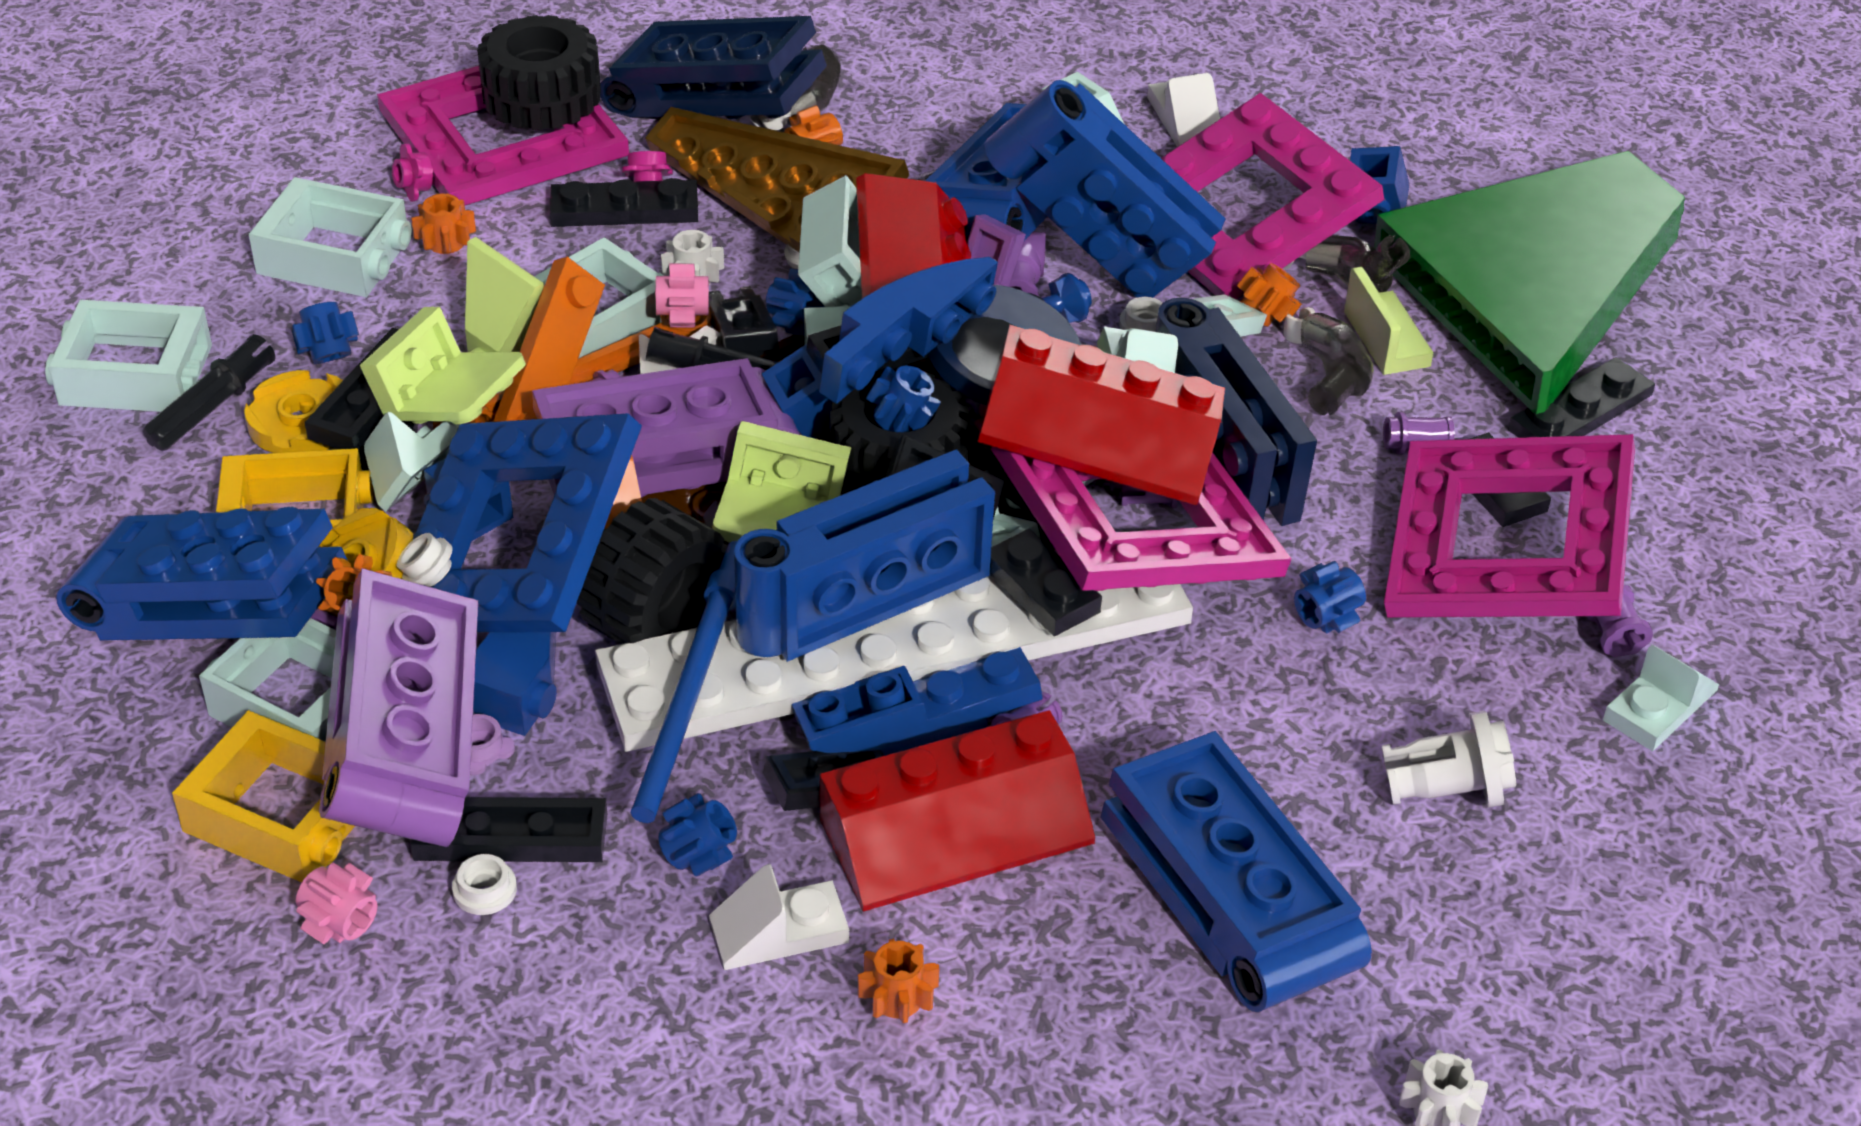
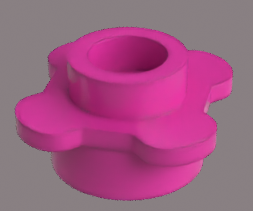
(647, 166)
(412, 172)

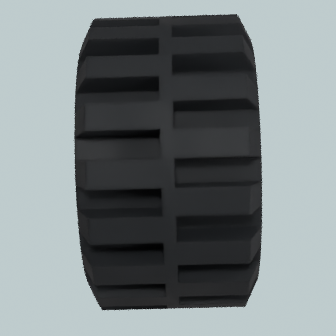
(539, 72)
(873, 447)
(650, 573)

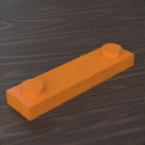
(553, 337)

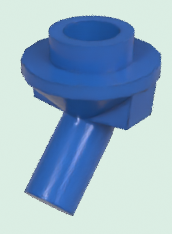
(1070, 297)

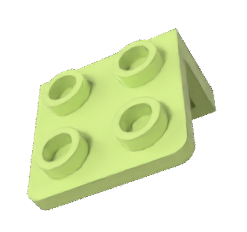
(427, 377)
(776, 477)

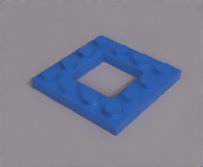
(588, 459)

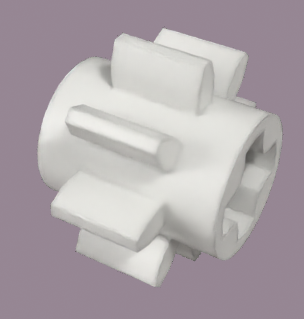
(697, 249)
(1443, 1091)

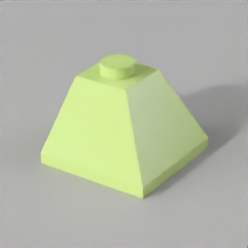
(498, 300)

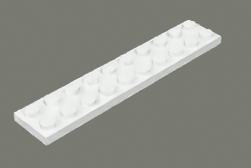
(925, 639)

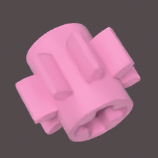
(682, 295)
(336, 903)

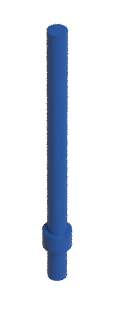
(719, 600)

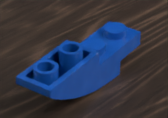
(904, 314)
(900, 714)

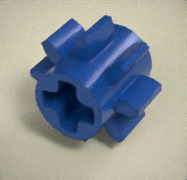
(787, 302)
(325, 332)
(903, 399)
(1329, 597)
(697, 834)

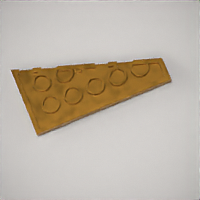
(760, 168)

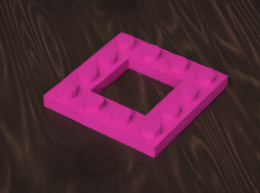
(422, 117)
(1331, 187)
(1226, 546)
(1582, 583)

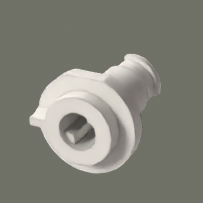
(1453, 763)

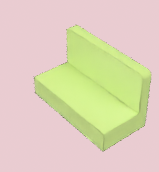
(1385, 326)

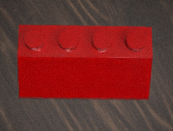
(906, 230)
(1102, 414)
(955, 810)

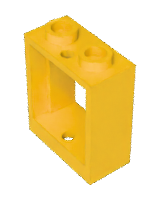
(295, 478)
(210, 791)

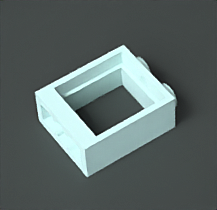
(307, 204)
(831, 244)
(628, 275)
(128, 385)
(236, 674)

